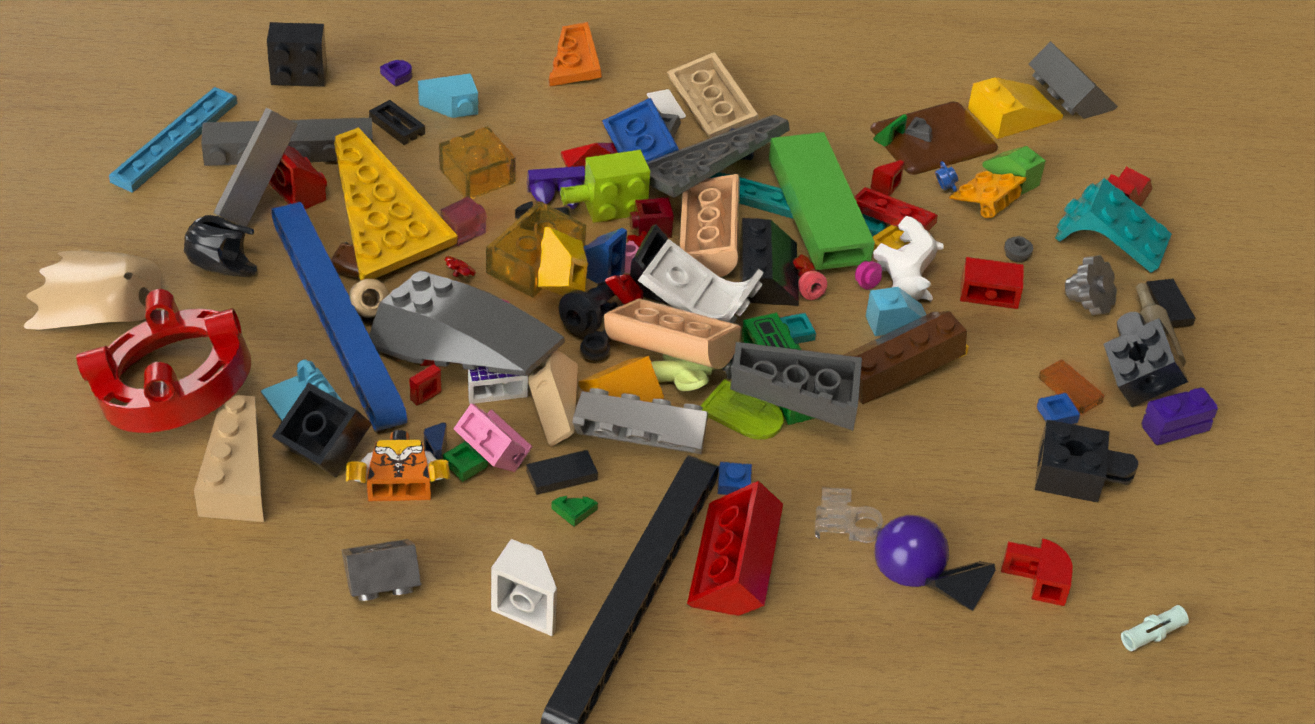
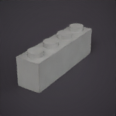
(641, 421)

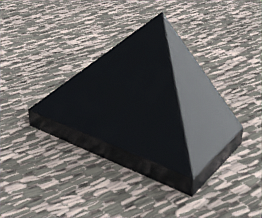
(963, 583)

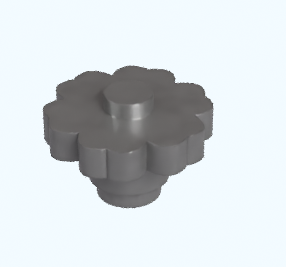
(1093, 285)

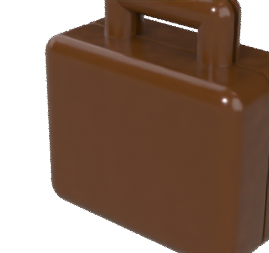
(954, 139)

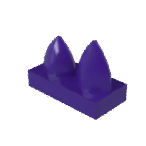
(545, 182)

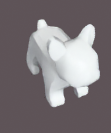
(910, 260)

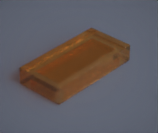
(1065, 379)

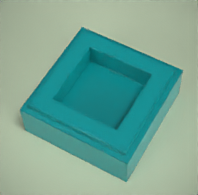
(800, 328)

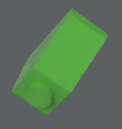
(1019, 162)

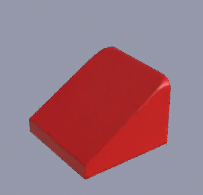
(887, 177)

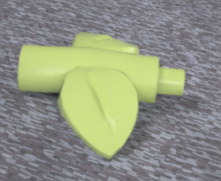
(685, 374)

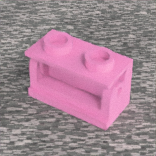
(493, 438)

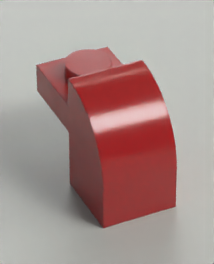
(1133, 184)
(1046, 565)

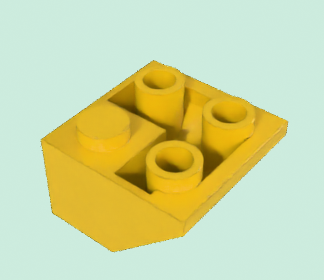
(562, 263)

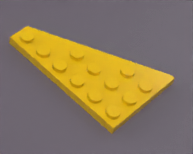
(384, 211)

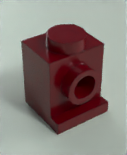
(651, 212)

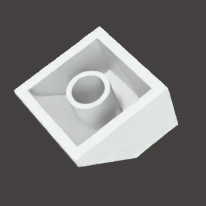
(524, 587)

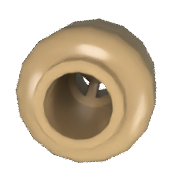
(375, 289)

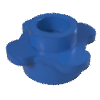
(946, 177)

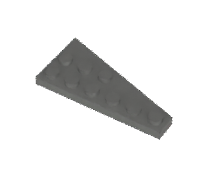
(696, 163)

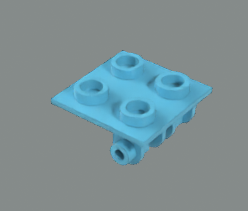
(284, 394)

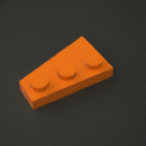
(575, 56)

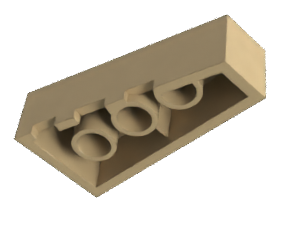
(231, 467)

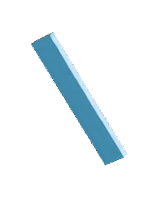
(172, 140)

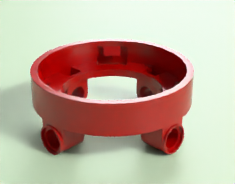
(168, 402)

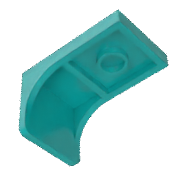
(1116, 216)

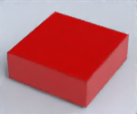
(425, 384)

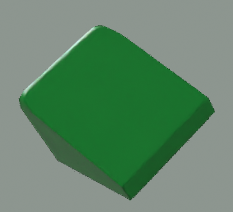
(886, 135)

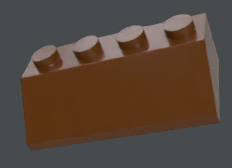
(909, 353)

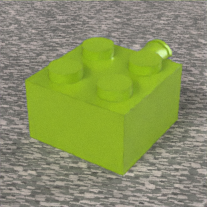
(611, 185)

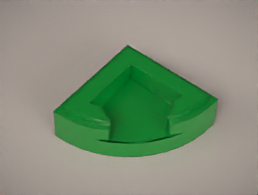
(574, 509)

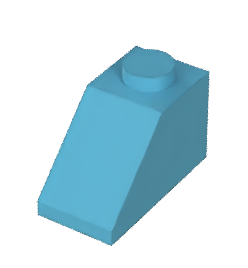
(449, 95)
(891, 309)

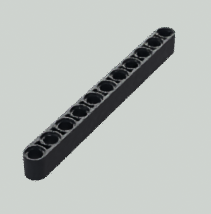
(631, 595)

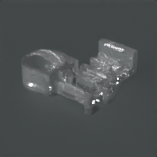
(837, 517)

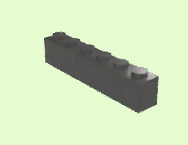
(313, 138)

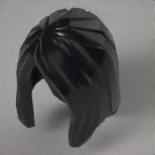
(218, 246)

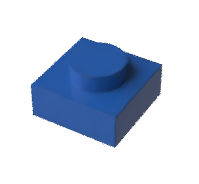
(1058, 408)
(733, 477)

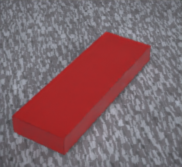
(891, 209)

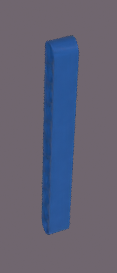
(339, 318)

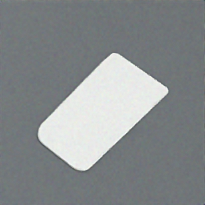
(666, 103)

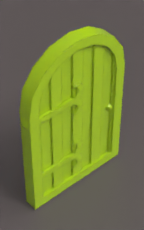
(743, 413)

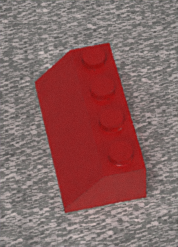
(736, 551)

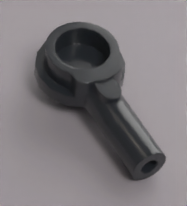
(595, 346)

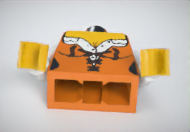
(398, 470)

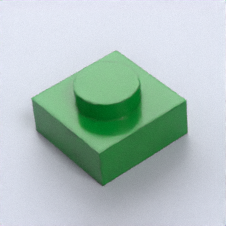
(465, 461)

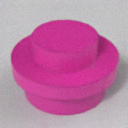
(868, 274)

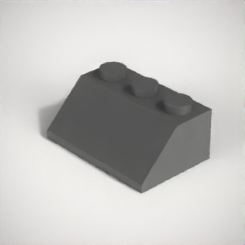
(1069, 83)

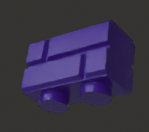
(1179, 416)

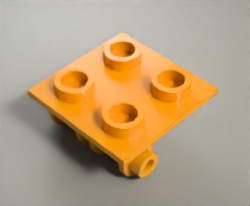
(991, 191)

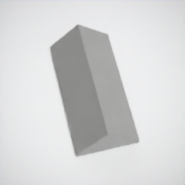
(255, 168)

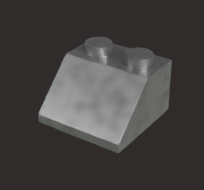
(381, 569)

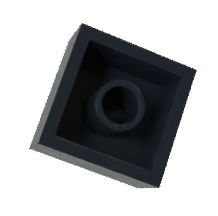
(297, 54)
(322, 429)

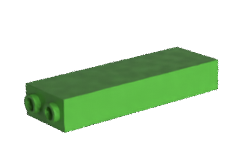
(821, 201)

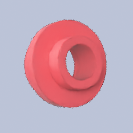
(806, 282)

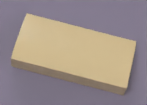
(712, 95)

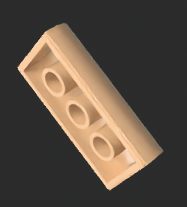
(712, 223)
(673, 332)

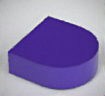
(397, 72)

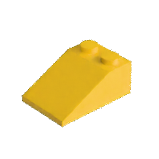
(1010, 106)

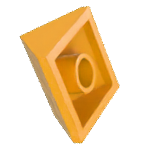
(630, 377)

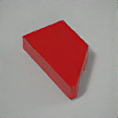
(624, 288)

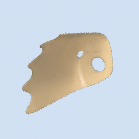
(92, 289)

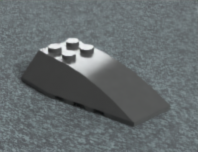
(460, 324)

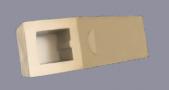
(554, 394)

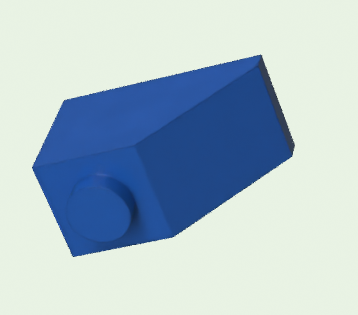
(606, 256)

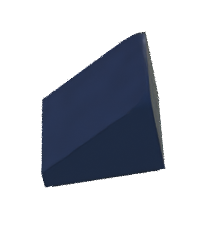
(436, 440)

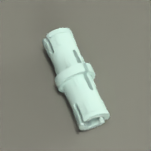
(1170, 619)

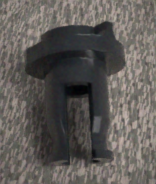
(584, 311)

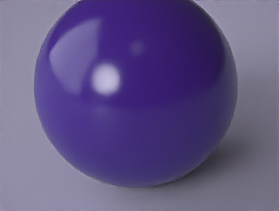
(911, 550)

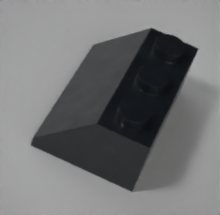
(771, 250)

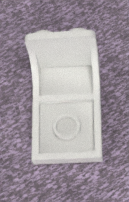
(694, 288)

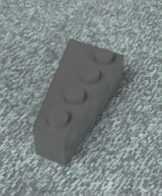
(800, 381)

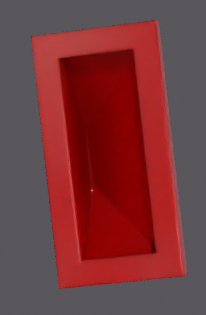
(577, 156)

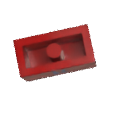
(992, 282)

